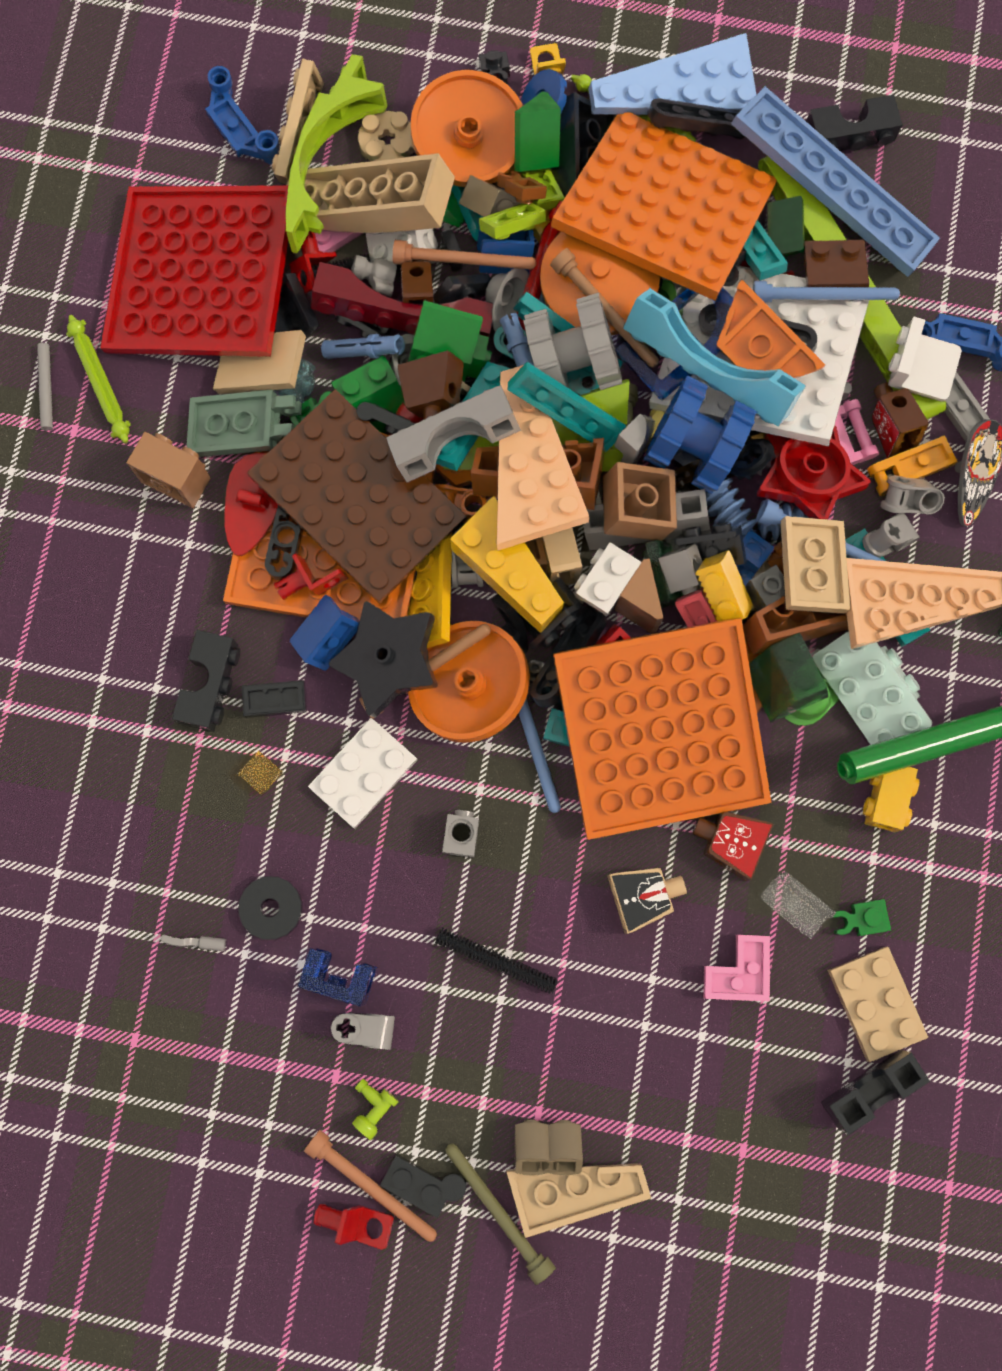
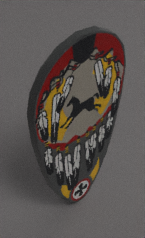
(978, 469)

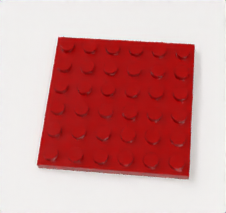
(198, 271)

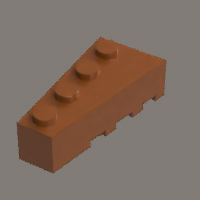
(584, 460)
(776, 624)

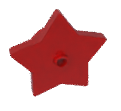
(811, 475)

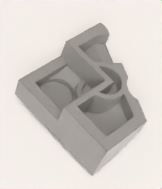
(635, 439)

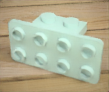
(873, 688)

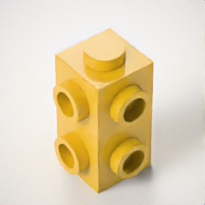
(891, 799)

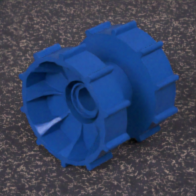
(710, 441)

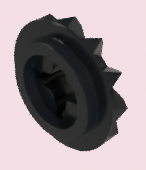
(765, 454)

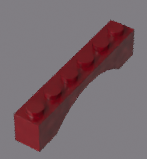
(343, 294)

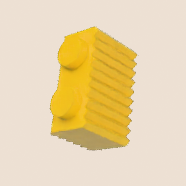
(724, 587)

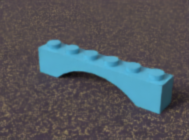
(661, 326)

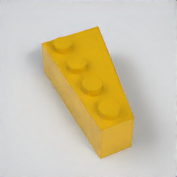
(509, 571)

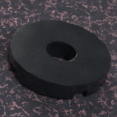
(289, 908)

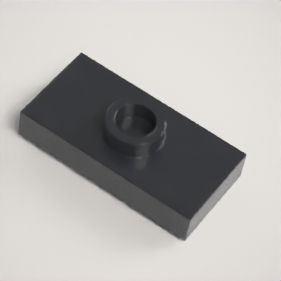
(462, 286)
(274, 698)

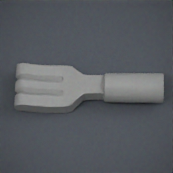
(206, 943)

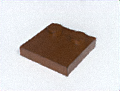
(836, 263)

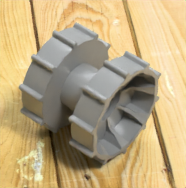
(574, 347)

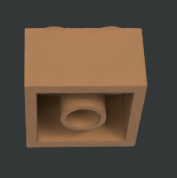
(169, 469)
(639, 501)

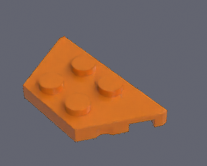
(761, 340)

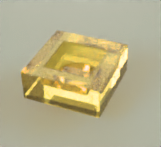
(260, 773)

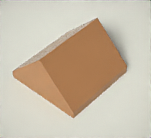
(640, 599)

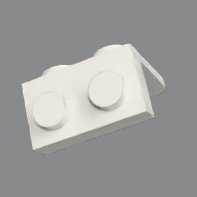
(381, 244)
(923, 363)
(607, 578)

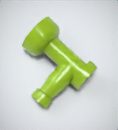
(381, 1103)

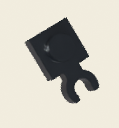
(496, 64)

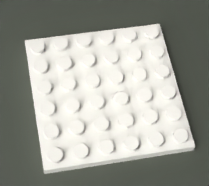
(837, 330)

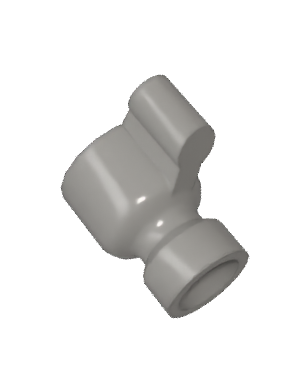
(379, 273)

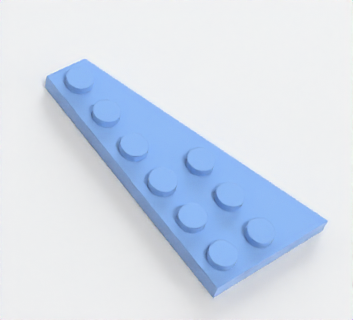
(706, 76)

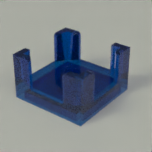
(334, 986)

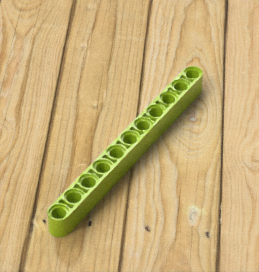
(879, 325)

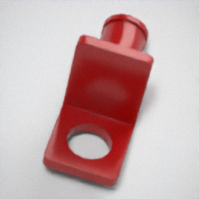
(310, 256)
(303, 577)
(352, 1224)

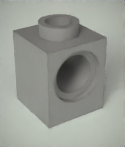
(680, 569)
(457, 848)

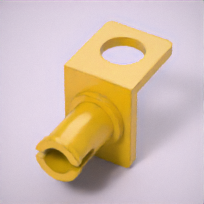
(557, 64)

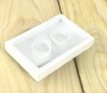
(362, 773)

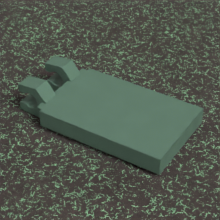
(239, 422)

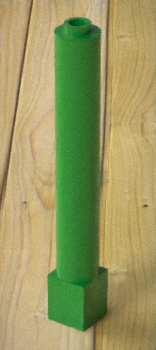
(920, 746)

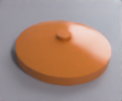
(468, 123)
(612, 277)
(476, 689)

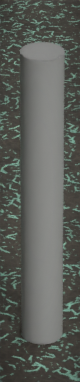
(45, 395)

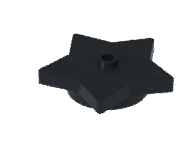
(387, 657)

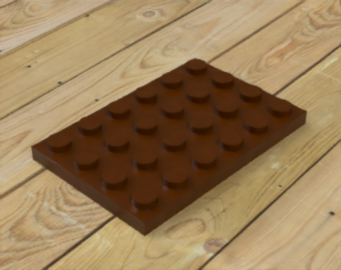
(352, 499)

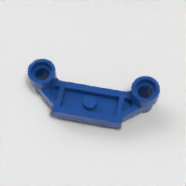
(234, 124)
(969, 335)

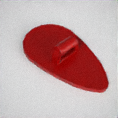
(247, 508)

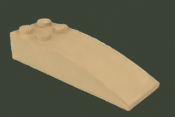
(381, 194)

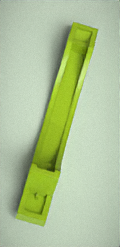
(347, 102)

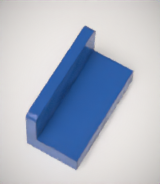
(324, 633)

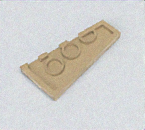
(306, 83)
(560, 1200)

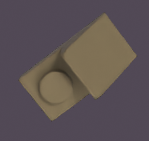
(485, 197)

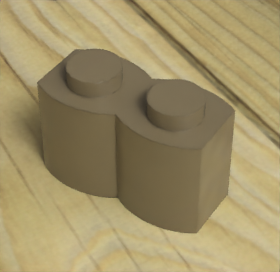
(548, 1148)

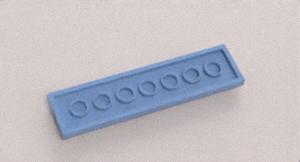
(835, 181)

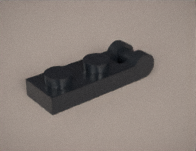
(373, 412)

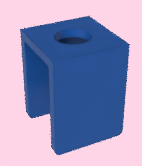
(517, 244)

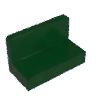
(787, 225)

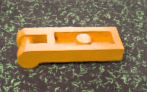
(914, 463)

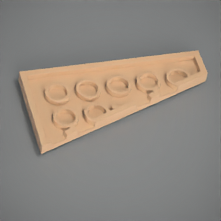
(534, 478)
(907, 597)

